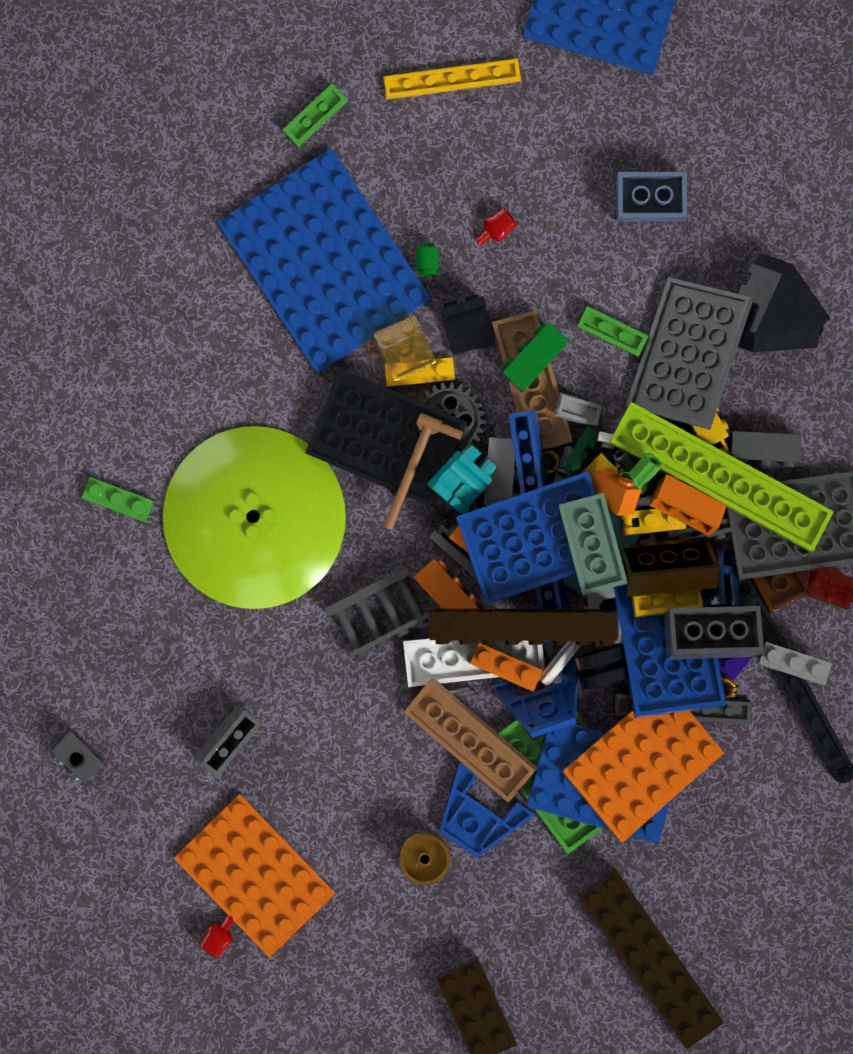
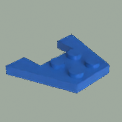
(544, 708)
(473, 824)

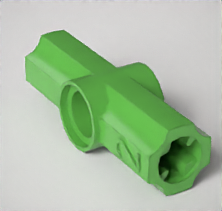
(643, 471)

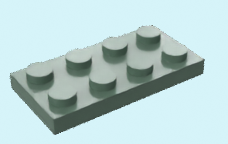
(592, 543)

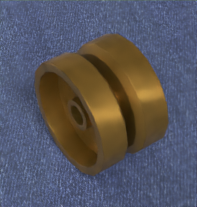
(424, 844)

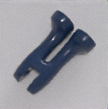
(727, 570)

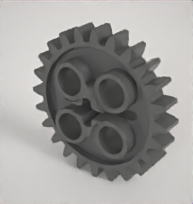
(465, 406)

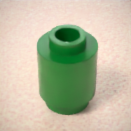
(427, 259)

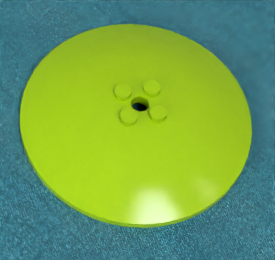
(262, 560)

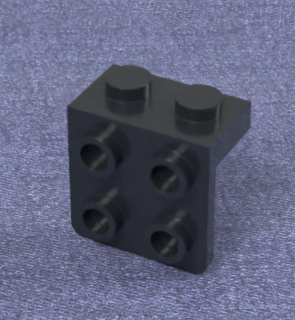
(467, 324)

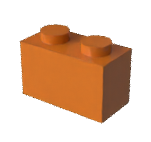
(619, 492)

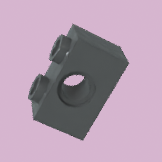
(91, 760)

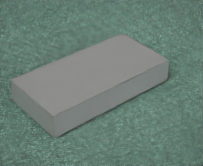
(577, 410)

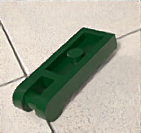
(581, 452)

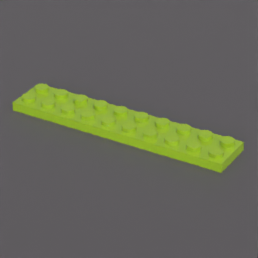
(723, 477)

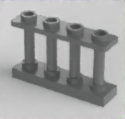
(380, 590)

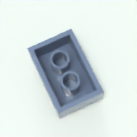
(651, 196)

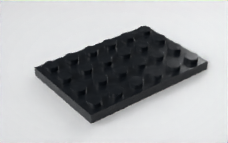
(375, 434)

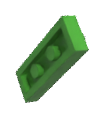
(315, 115)
(612, 331)
(117, 499)

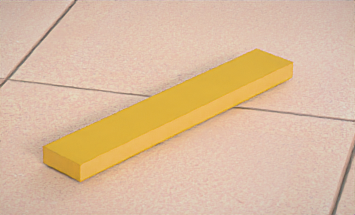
(452, 78)

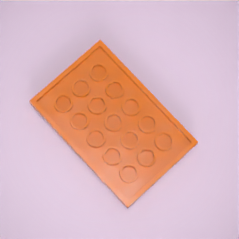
(641, 767)
(254, 875)

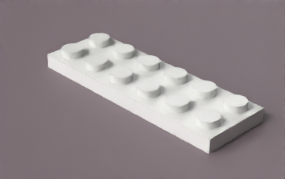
(451, 661)

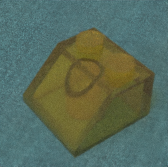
(404, 348)

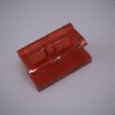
(830, 587)

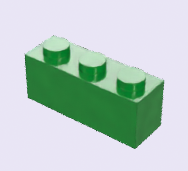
(534, 356)

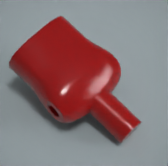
(497, 226)
(217, 938)

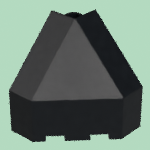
(782, 309)

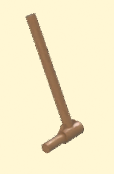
(428, 426)

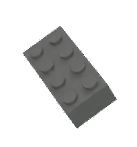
(713, 632)

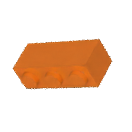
(687, 505)
(444, 589)
(505, 666)

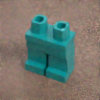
(461, 480)

